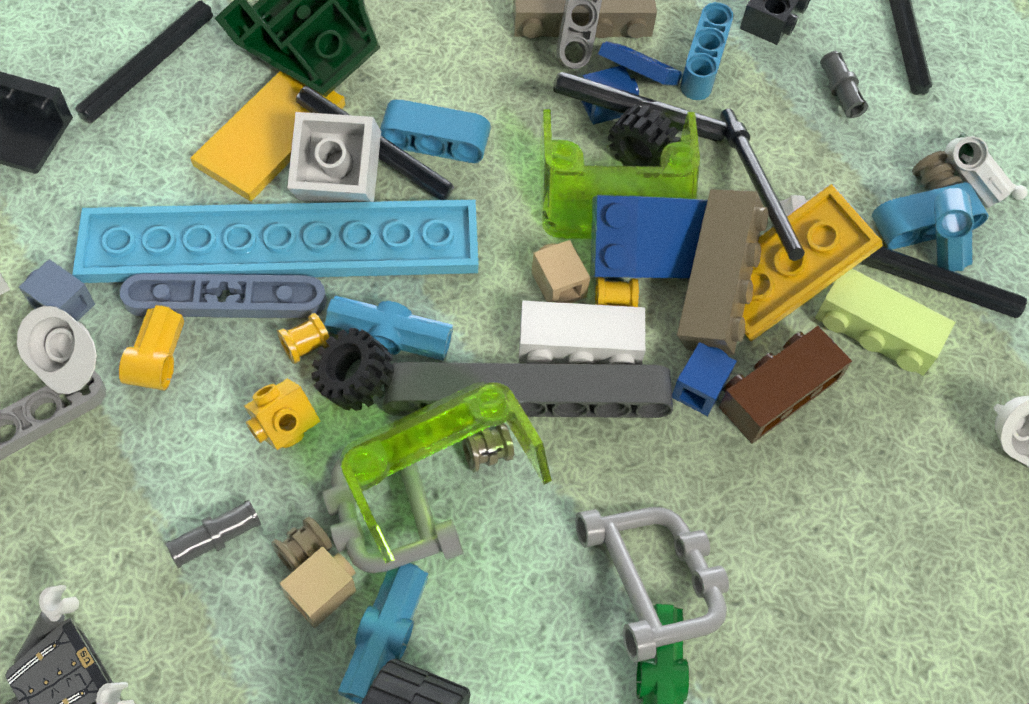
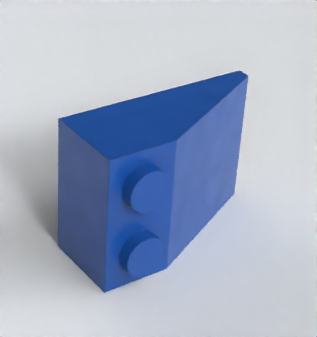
(644, 236)

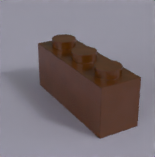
(783, 383)

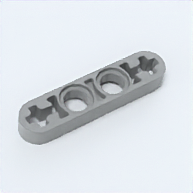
(30, 429)

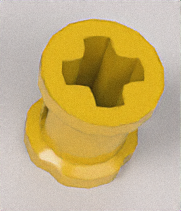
(617, 292)
(303, 338)

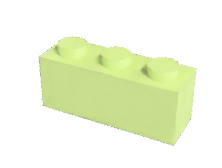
(885, 321)

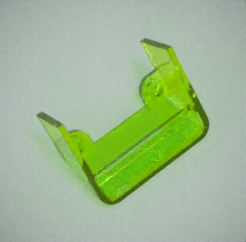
(571, 185)
(429, 431)

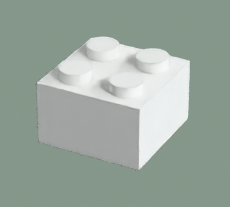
(334, 158)

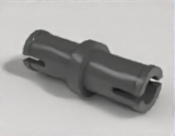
(844, 84)
(213, 533)

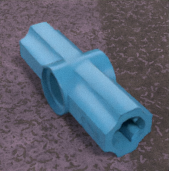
(391, 326)
(384, 629)

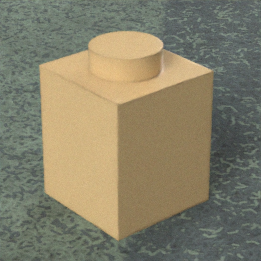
(560, 273)
(319, 585)

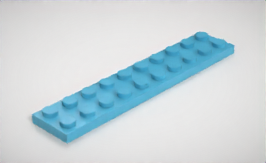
(279, 239)

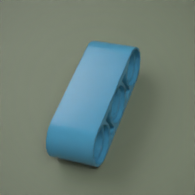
(706, 51)
(436, 130)
(912, 217)

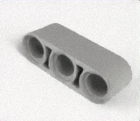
(579, 34)

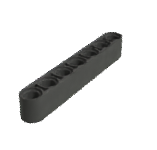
(539, 388)

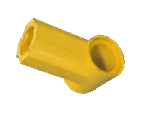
(152, 358)

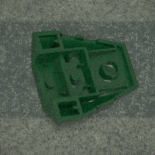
(305, 39)

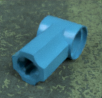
(955, 230)

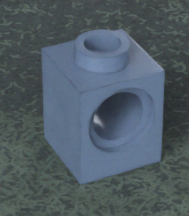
(57, 288)

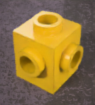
(280, 414)

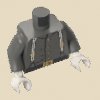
(59, 660)

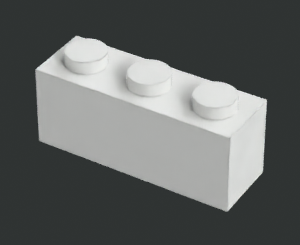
(581, 334)

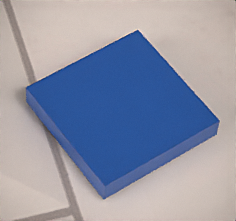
(640, 63)

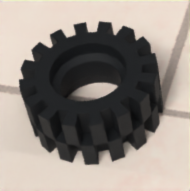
(641, 137)
(365, 381)

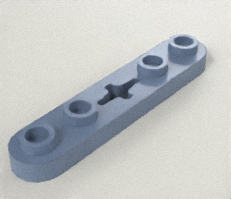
(198, 295)

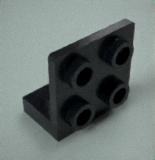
(30, 121)

